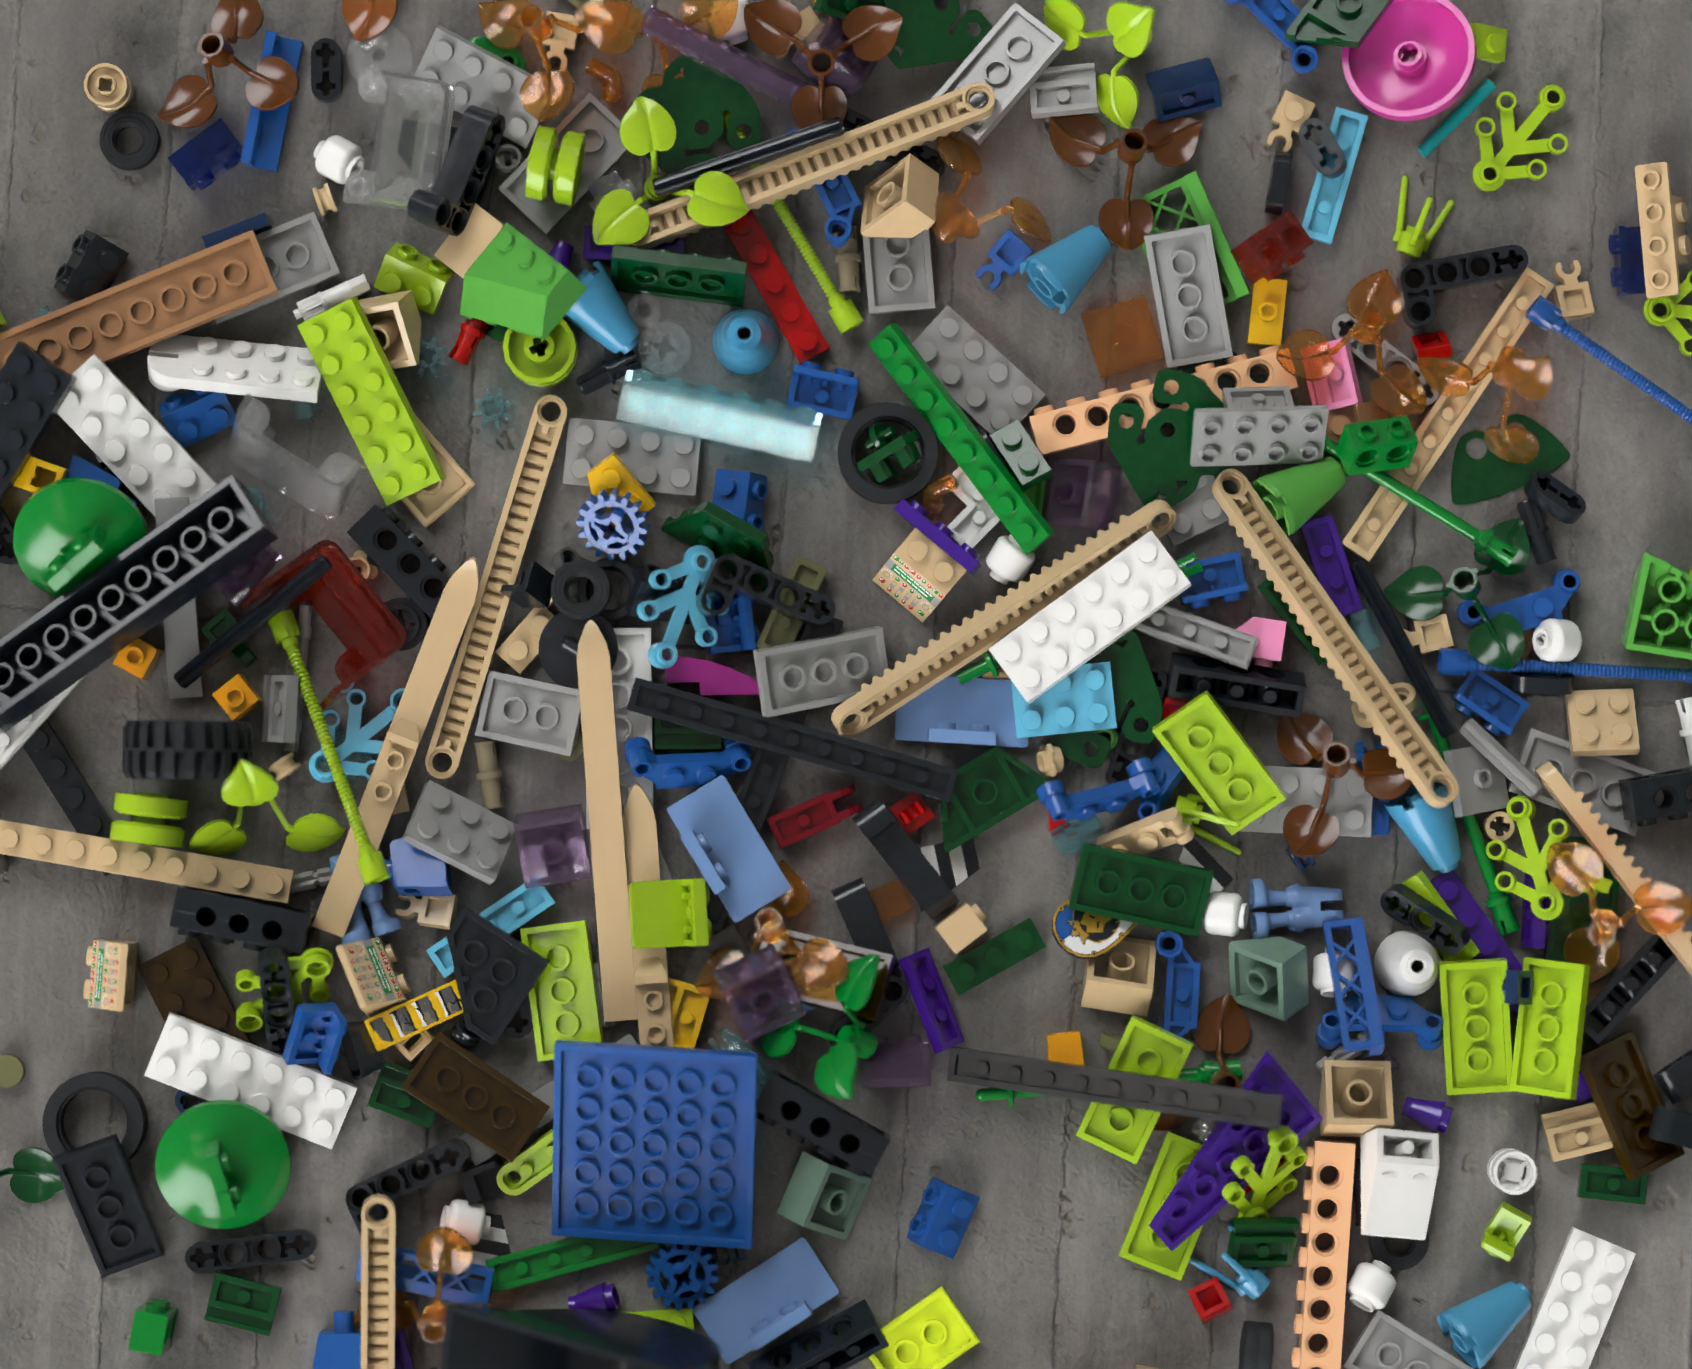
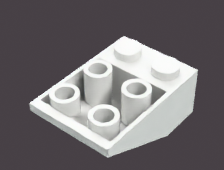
(1397, 1182)

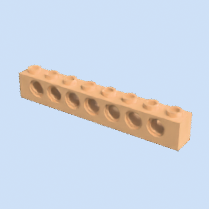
(1051, 441)
(1341, 1156)

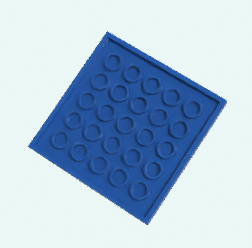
(654, 1144)

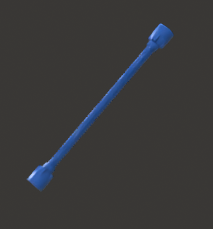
(1549, 317)
(1458, 662)

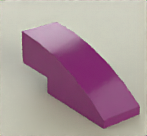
(712, 677)

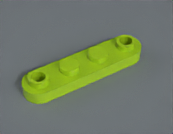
(531, 1163)

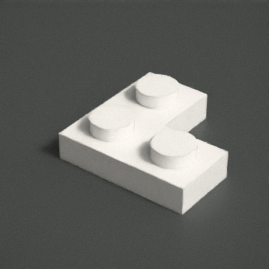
(976, 518)

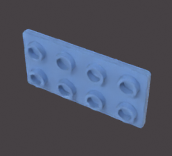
(961, 714)
(728, 849)
(766, 1301)

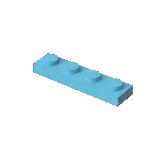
(1329, 193)
(507, 914)

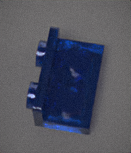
(207, 155)
(1629, 268)

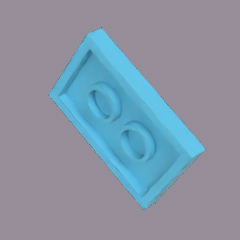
(1073, 705)

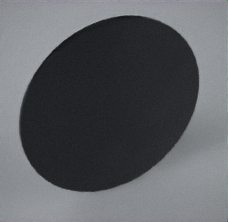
(560, 644)

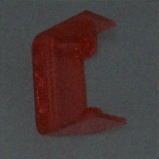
(349, 610)

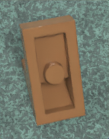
(1354, 414)

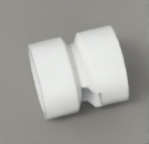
(1512, 1171)

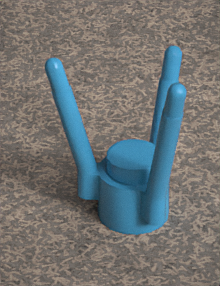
(1250, 1279)

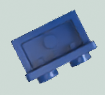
(823, 391)
(196, 415)
(741, 494)
(1220, 577)
(735, 628)
(1490, 702)
(315, 1035)
(942, 1217)

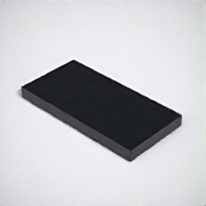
(108, 1205)

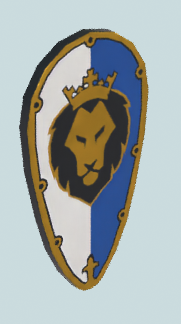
(1087, 934)

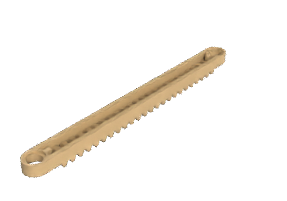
(832, 158)
(500, 569)
(995, 622)
(1334, 639)
(1605, 846)
(378, 1286)

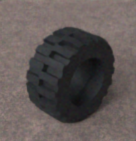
(184, 749)

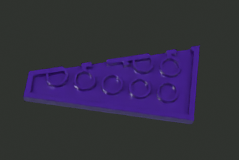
(1200, 1187)

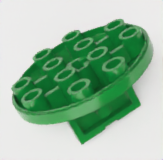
(73, 531)
(223, 1164)

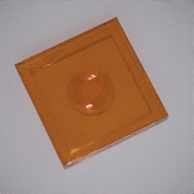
(1122, 336)

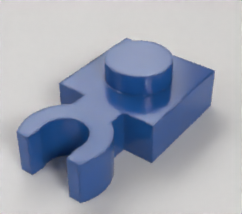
(1007, 256)

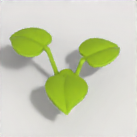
(1132, 33)
(620, 218)
(253, 787)

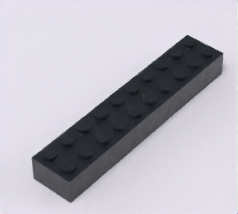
(129, 597)

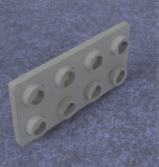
(1258, 429)

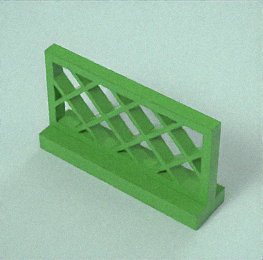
(1203, 214)

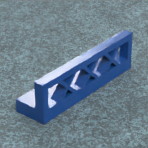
(268, 128)
(1365, 986)
(455, 1286)

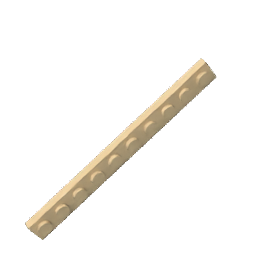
(1446, 416)
(145, 861)

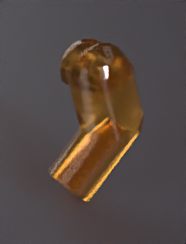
(610, 80)
(934, 493)

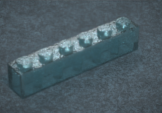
(719, 415)

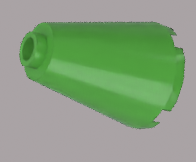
(1300, 491)

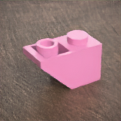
(1271, 639)

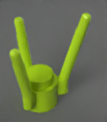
(1412, 239)
(1193, 813)

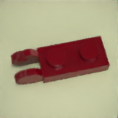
(810, 817)

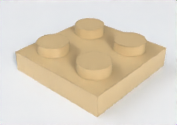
(1602, 722)

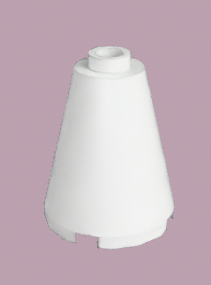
(1394, 963)

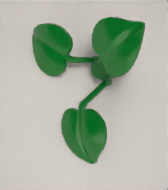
(838, 1068)

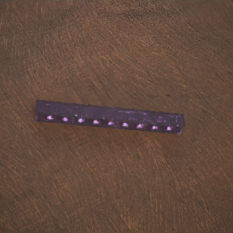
(721, 55)

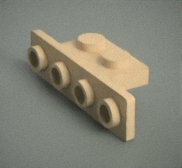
(1661, 230)

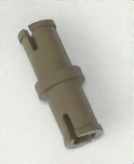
(848, 262)
(489, 774)

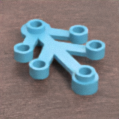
(684, 602)
(356, 739)

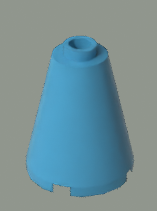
(1066, 267)
(603, 313)
(750, 354)
(1428, 828)
(1485, 1321)

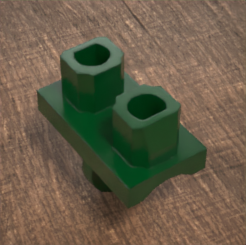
(879, 461)

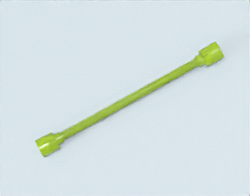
(843, 311)
(371, 863)

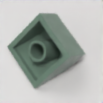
(1269, 975)
(824, 1196)

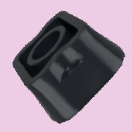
(360, 1051)

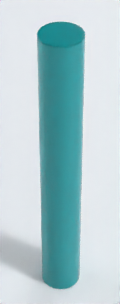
(1456, 118)

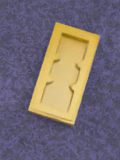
(1267, 312)

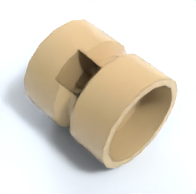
(108, 87)

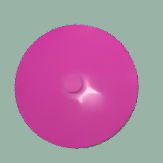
(1412, 60)

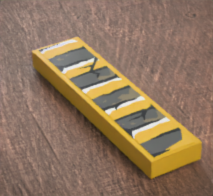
(414, 1016)

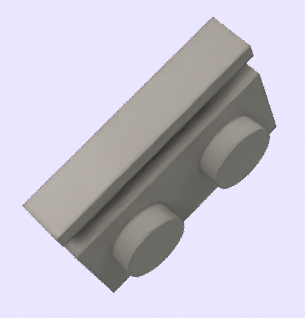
(1064, 91)
(280, 708)

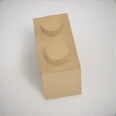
(962, 926)

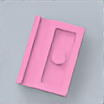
(1340, 387)

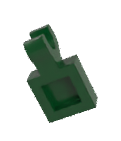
(218, 626)

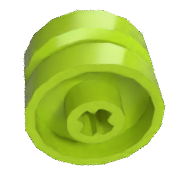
(550, 165)
(542, 370)
(149, 819)

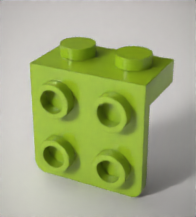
(669, 913)

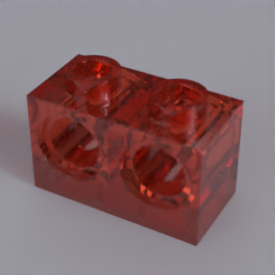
(1272, 247)

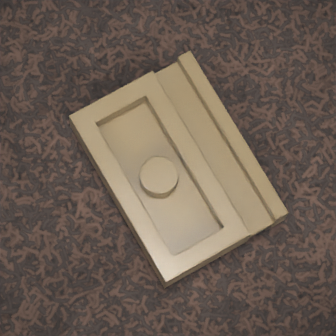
(1575, 1132)

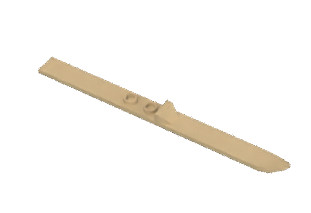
(401, 743)
(606, 826)
(649, 964)

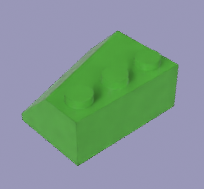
(518, 286)
(1659, 610)

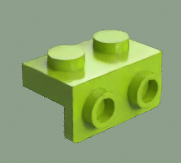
(410, 270)

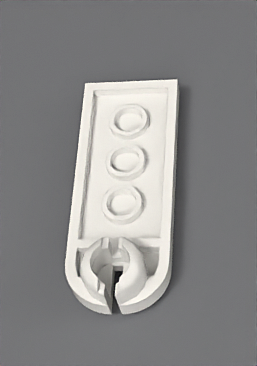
(234, 368)

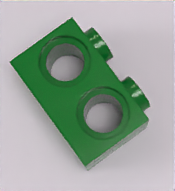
(1377, 445)
(153, 1327)

